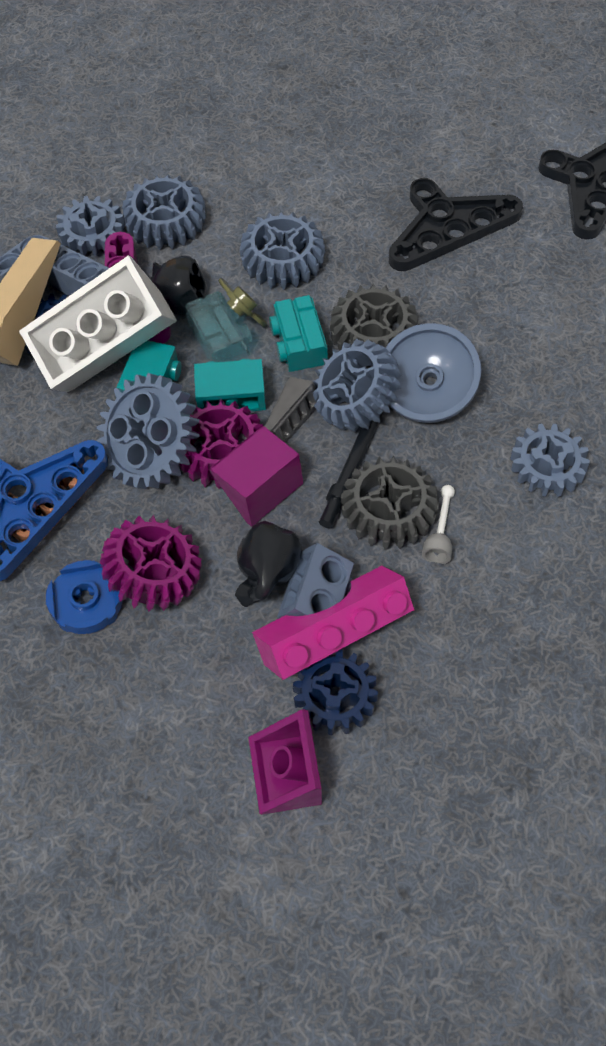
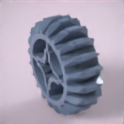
(164, 220)
(281, 255)
(349, 381)

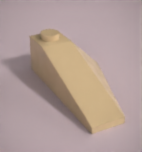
(22, 293)

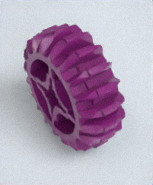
(218, 431)
(155, 575)

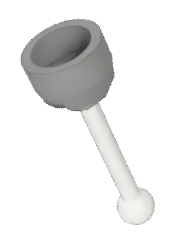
(438, 541)

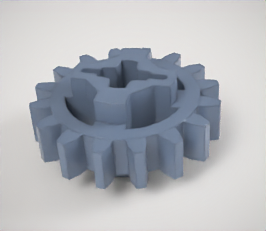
(75, 226)
(546, 462)

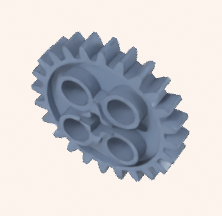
(138, 430)

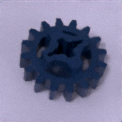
(351, 692)

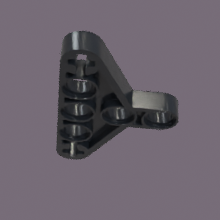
(581, 190)
(460, 216)

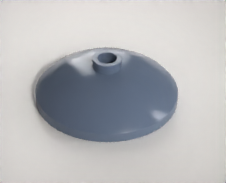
(436, 353)

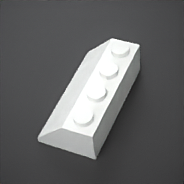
(97, 325)

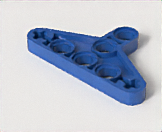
(42, 487)

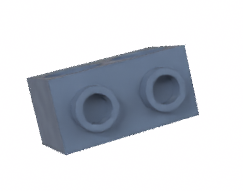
(310, 586)

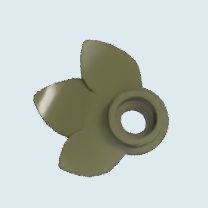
(241, 302)

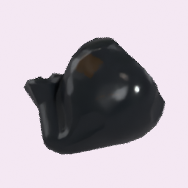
(179, 282)
(267, 559)

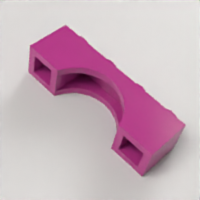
(303, 640)

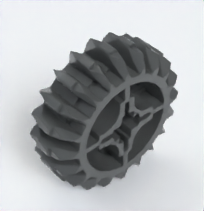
(375, 314)
(404, 490)

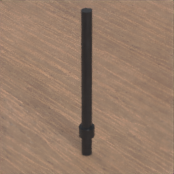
(353, 461)

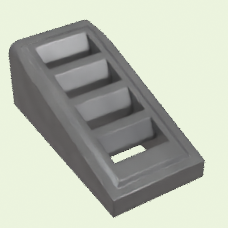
(292, 408)

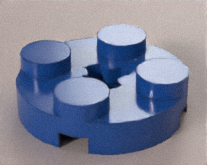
(79, 617)

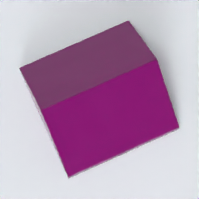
(259, 474)
(285, 765)

